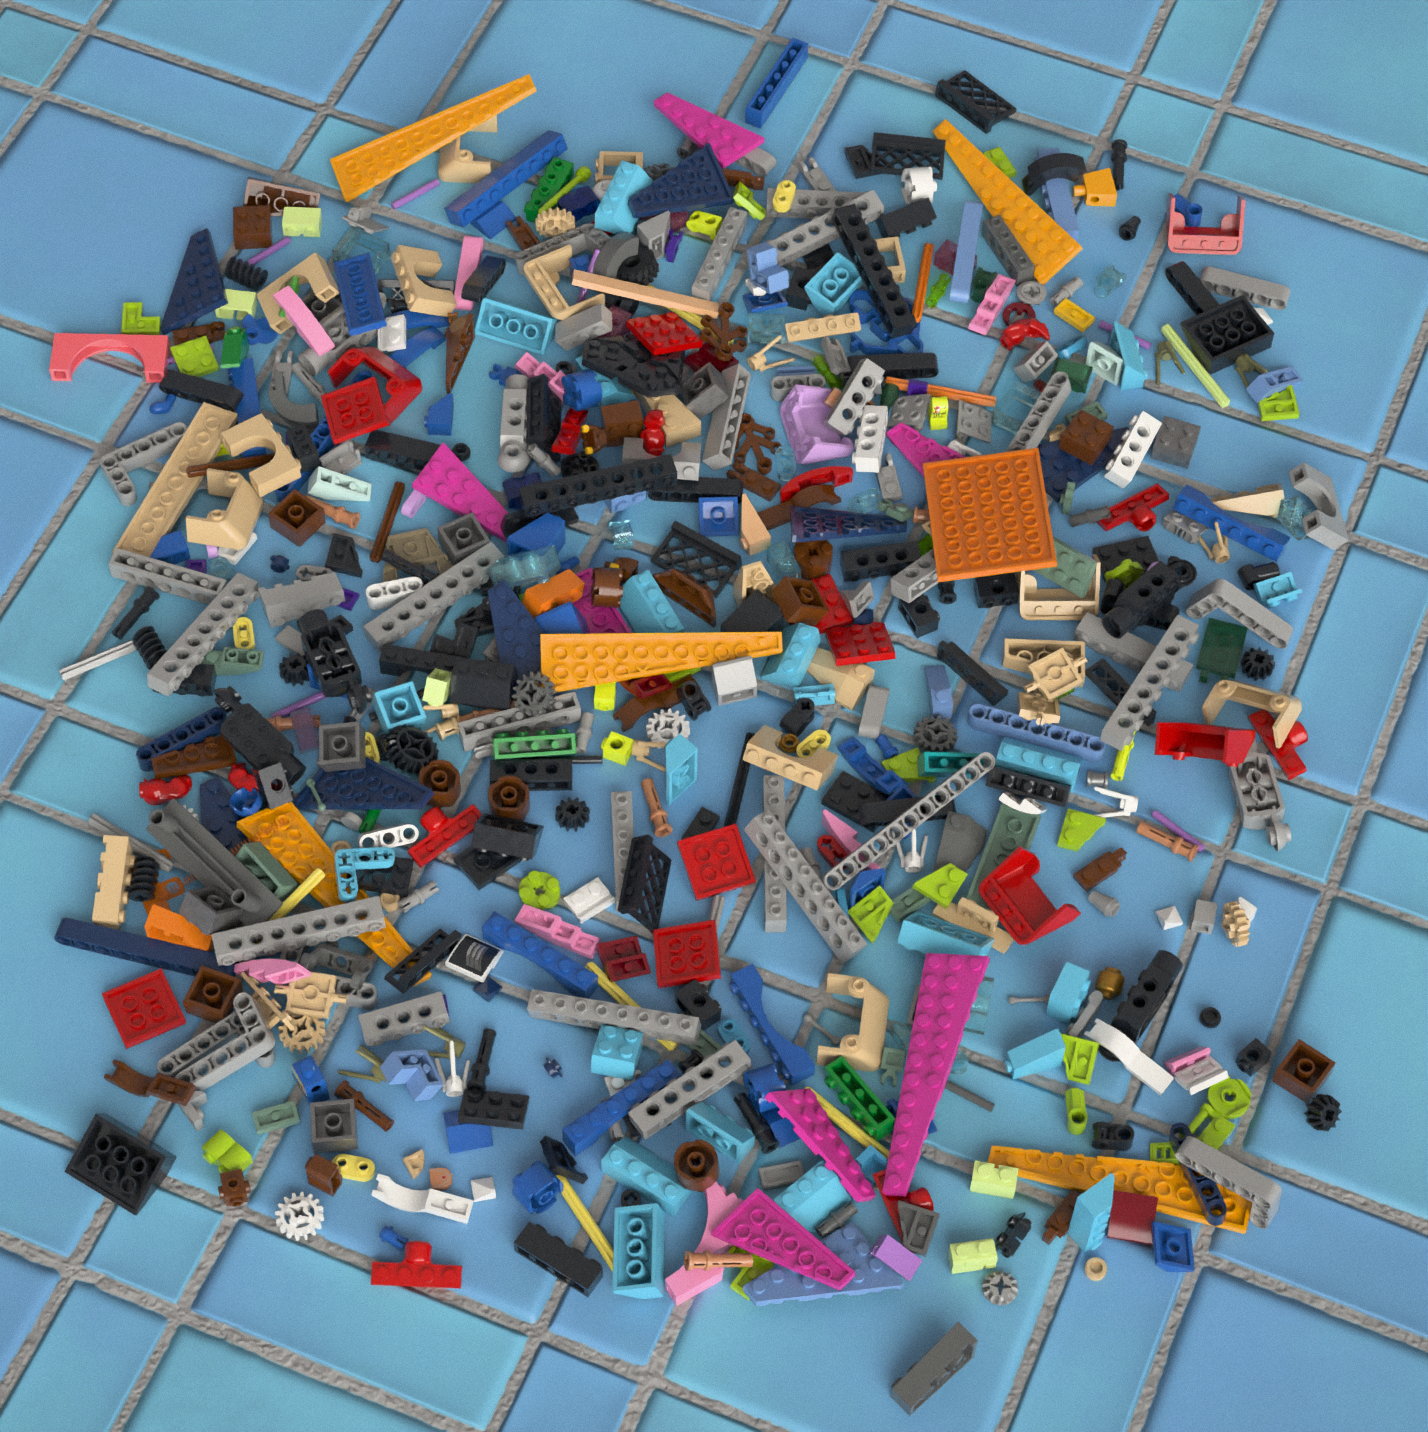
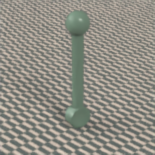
(310, 783)

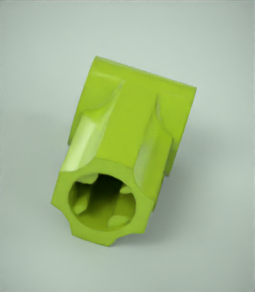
(1075, 1111)

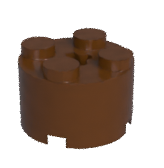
(813, 558)
(606, 587)
(444, 782)
(509, 798)
(686, 1164)

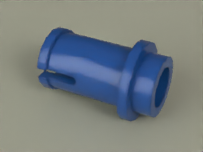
(886, 747)
(392, 1237)

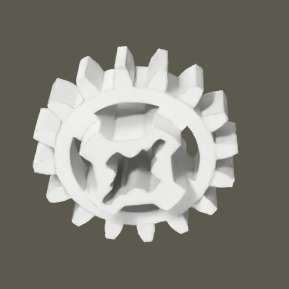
(668, 726)
(297, 1207)

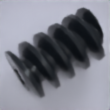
(245, 274)
(149, 645)
(143, 879)

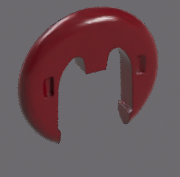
(1020, 308)

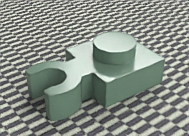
(1066, 499)
(897, 511)
(892, 1062)

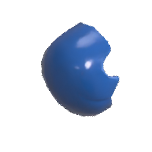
(244, 803)

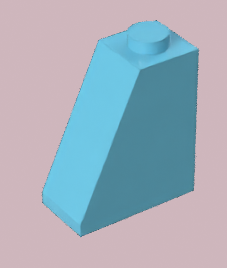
(1036, 1055)

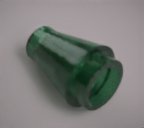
(889, 395)

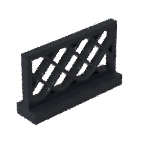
(969, 108)
(908, 145)
(543, 415)
(707, 547)
(636, 882)

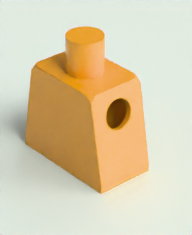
(1097, 188)

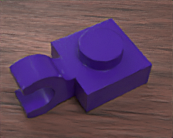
(673, 246)

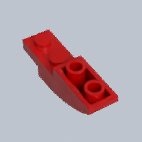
(570, 434)

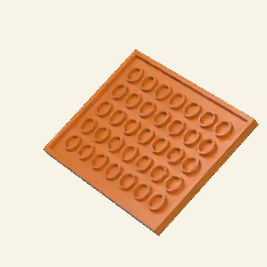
(989, 515)

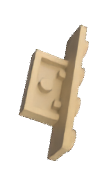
(826, 326)
(973, 917)
(269, 1007)

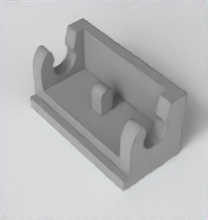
(342, 458)

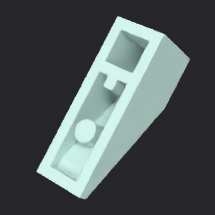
(336, 486)

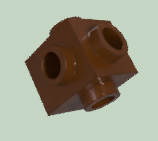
(234, 1188)

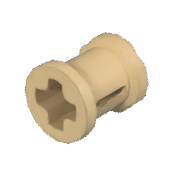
(447, 728)

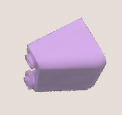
(803, 419)

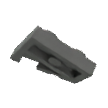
(917, 1227)

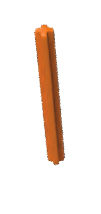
(922, 281)
(951, 393)

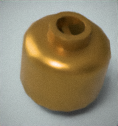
(1110, 983)

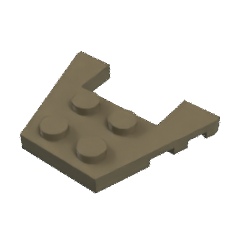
(418, 548)

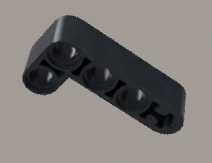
(1161, 620)

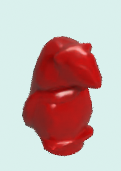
(1020, 329)
(652, 434)
(241, 779)
(159, 792)

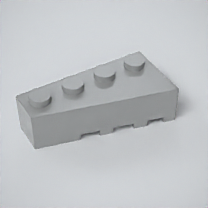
(294, 600)

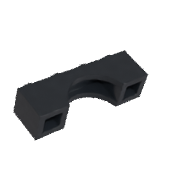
(398, 660)

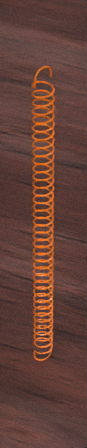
(233, 852)

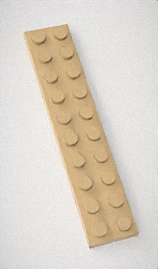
(173, 486)

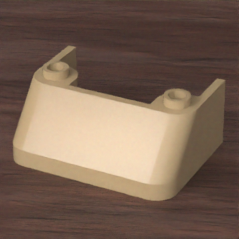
(458, 163)
(544, 276)
(229, 527)
(1056, 603)
(1284, 704)
(863, 1050)

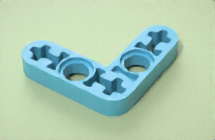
(354, 863)

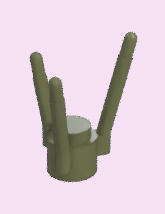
(1166, 353)
(1247, 365)
(459, 1045)
(376, 1070)

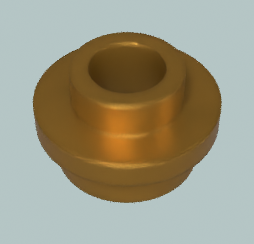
(789, 738)

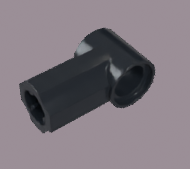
(1251, 575)

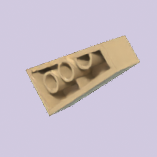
(679, 420)
(1022, 652)
(113, 882)

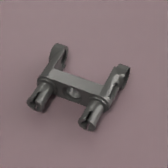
(327, 954)

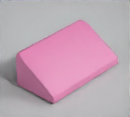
(1186, 1059)

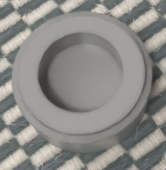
(351, 820)

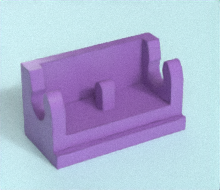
(896, 1256)

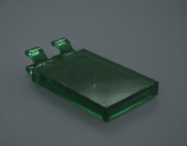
(1221, 649)

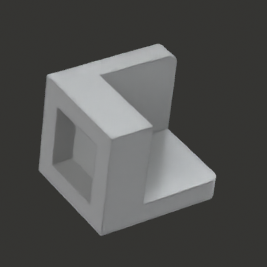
(1203, 917)

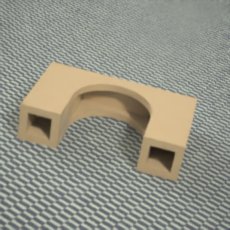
(312, 271)
(419, 296)
(260, 433)
(811, 771)

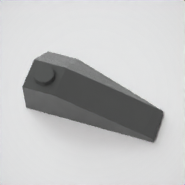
(960, 842)

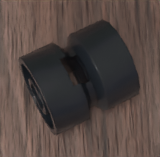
(627, 304)

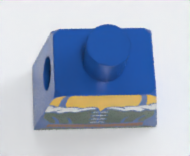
(307, 1077)

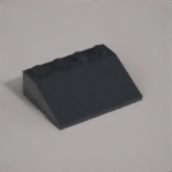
(1226, 333)
(120, 1163)

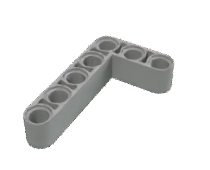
(579, 238)
(136, 454)
(1243, 609)
(355, 997)
(208, 1037)
(233, 1050)
(1235, 1176)

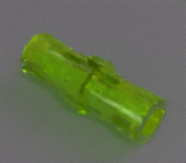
(938, 290)
(824, 370)

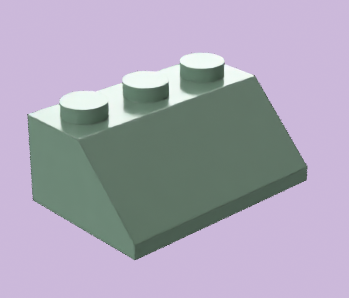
(267, 869)

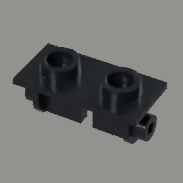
(1016, 1227)

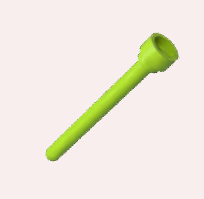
(581, 175)

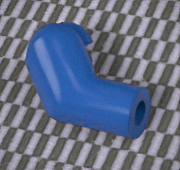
(164, 406)
(569, 564)

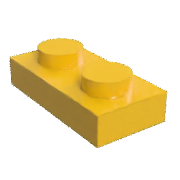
(1074, 315)

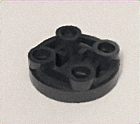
(578, 464)

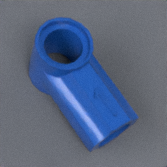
(1191, 211)

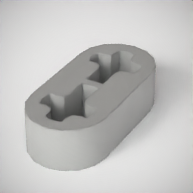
(312, 571)

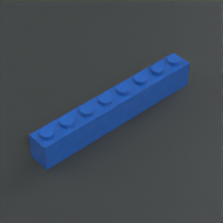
(505, 178)

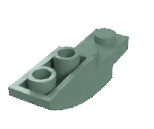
(234, 660)

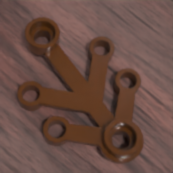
(722, 349)
(754, 441)

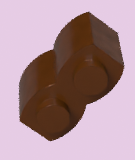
(323, 1174)

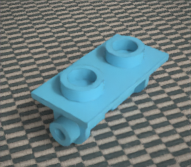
(818, 694)

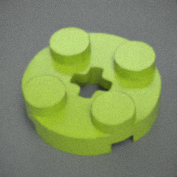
(1127, 572)
(539, 880)
(1229, 1109)

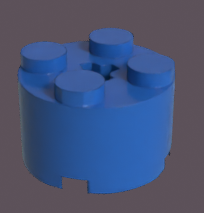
(581, 390)
(760, 1083)
(536, 1188)

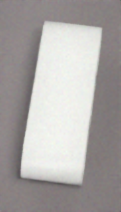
(381, 594)
(396, 830)

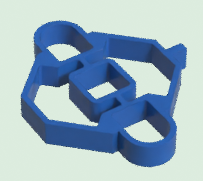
(873, 315)

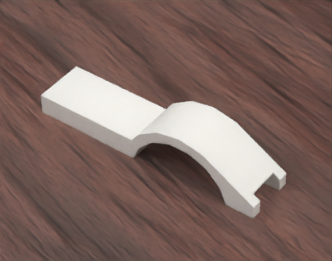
(1130, 1056)
(427, 1201)

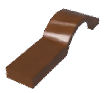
(780, 514)
(638, 707)
(144, 1086)

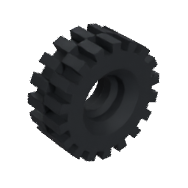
(639, 268)

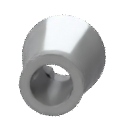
(1105, 904)

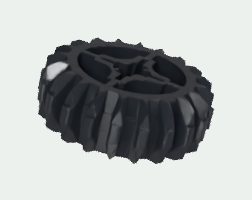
(410, 749)

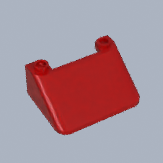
(1020, 900)

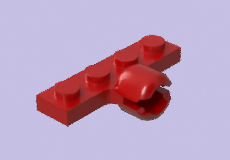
(1136, 509)
(1285, 755)
(442, 832)
(918, 1197)
(416, 1270)

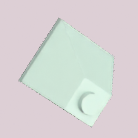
(1104, 362)

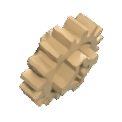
(554, 222)
(1235, 923)
(303, 1034)

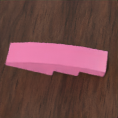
(992, 304)
(304, 321)
(531, 367)
(844, 836)
(556, 931)
(273, 970)

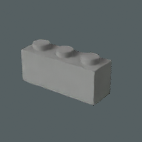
(583, 326)

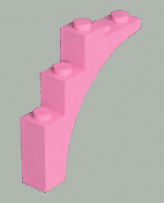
(686, 1284)

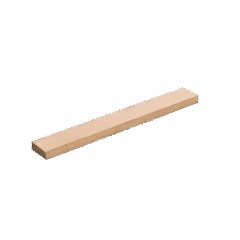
(645, 293)

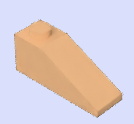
(753, 532)

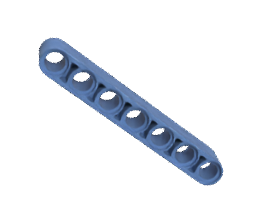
(966, 252)
(1046, 735)

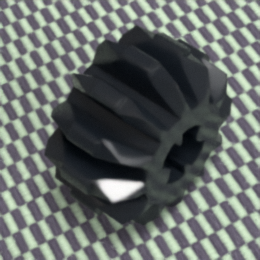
(1257, 664)
(294, 669)
(572, 814)
(1322, 1112)

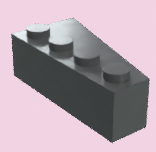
(934, 1369)

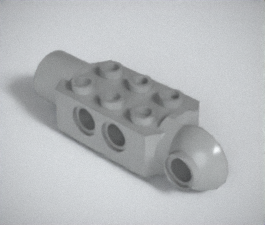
(338, 332)
(514, 425)
(1259, 797)

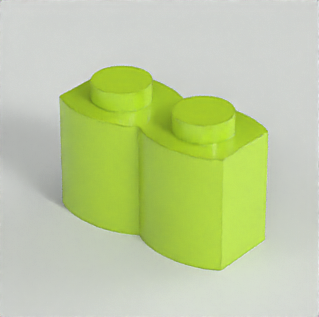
(225, 1153)

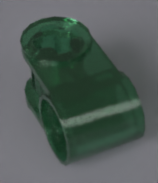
(981, 284)

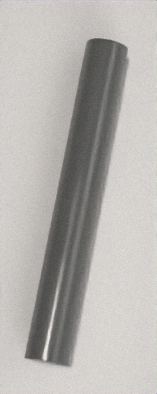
(969, 1096)

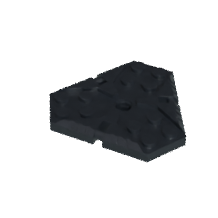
(635, 365)

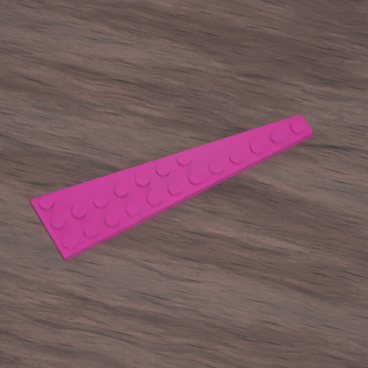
(941, 1012)

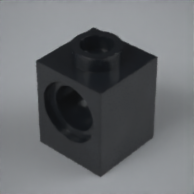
(1258, 1051)

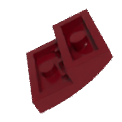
(705, 355)
(646, 686)
(623, 959)
(1132, 1217)

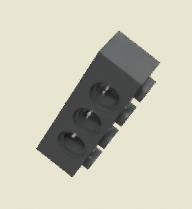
(1007, 250)

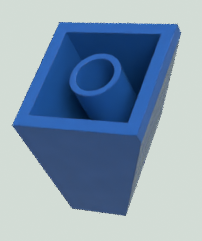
(540, 533)
(563, 620)

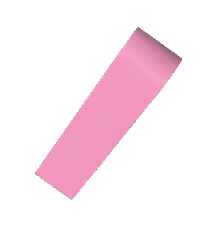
(469, 261)

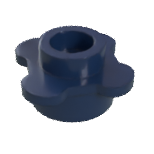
(279, 563)
(553, 1068)

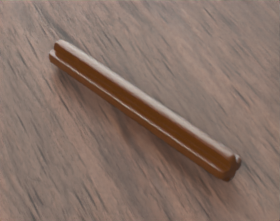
(230, 465)
(387, 522)

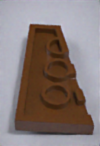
(205, 756)

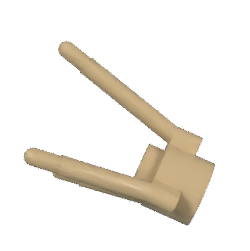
(758, 360)
(1220, 551)
(447, 711)
(643, 749)

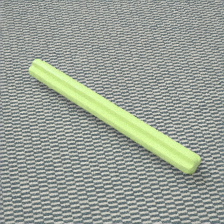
(1195, 365)

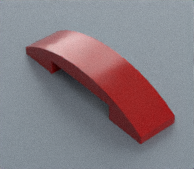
(836, 474)

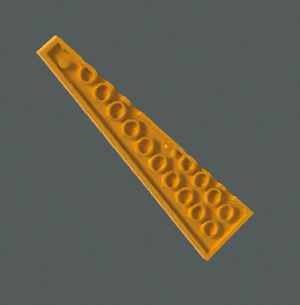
(384, 157)
(1034, 229)
(605, 658)
(300, 853)
(1131, 1176)

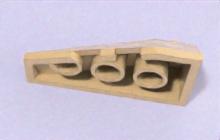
(1262, 502)
(750, 579)
(849, 681)

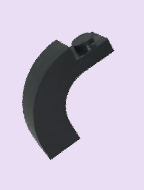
(1051, 167)

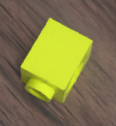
(605, 696)
(619, 755)

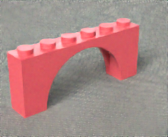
(74, 348)

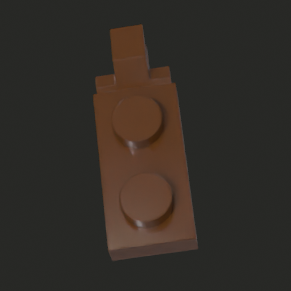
(733, 177)
(1100, 869)
(1060, 1220)

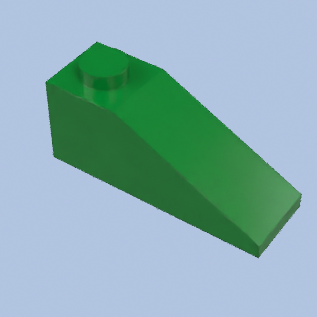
(234, 347)

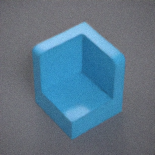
(871, 1162)

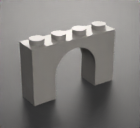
(686, 462)
(1326, 522)

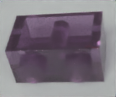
(304, 730)

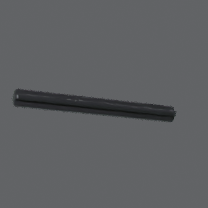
(739, 786)

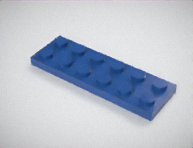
(360, 294)

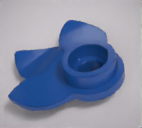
(259, 329)

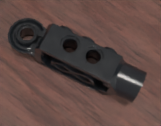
(1148, 596)
(332, 659)
(255, 736)
(1145, 998)

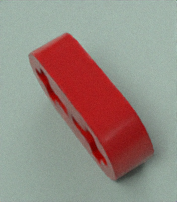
(829, 854)

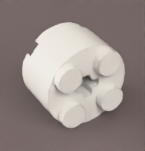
(918, 184)

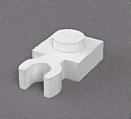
(616, 1084)

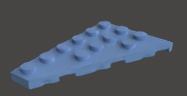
(852, 1248)

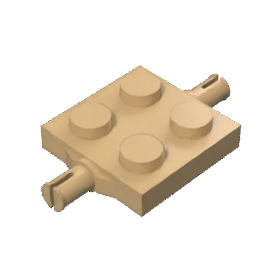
(1055, 674)
(1036, 707)
(311, 995)

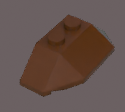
(688, 593)

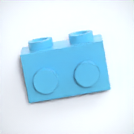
(1276, 589)

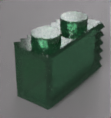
(1078, 373)

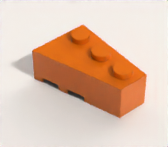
(554, 593)
(174, 928)

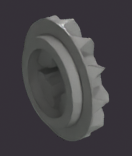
(1038, 291)
(992, 1294)

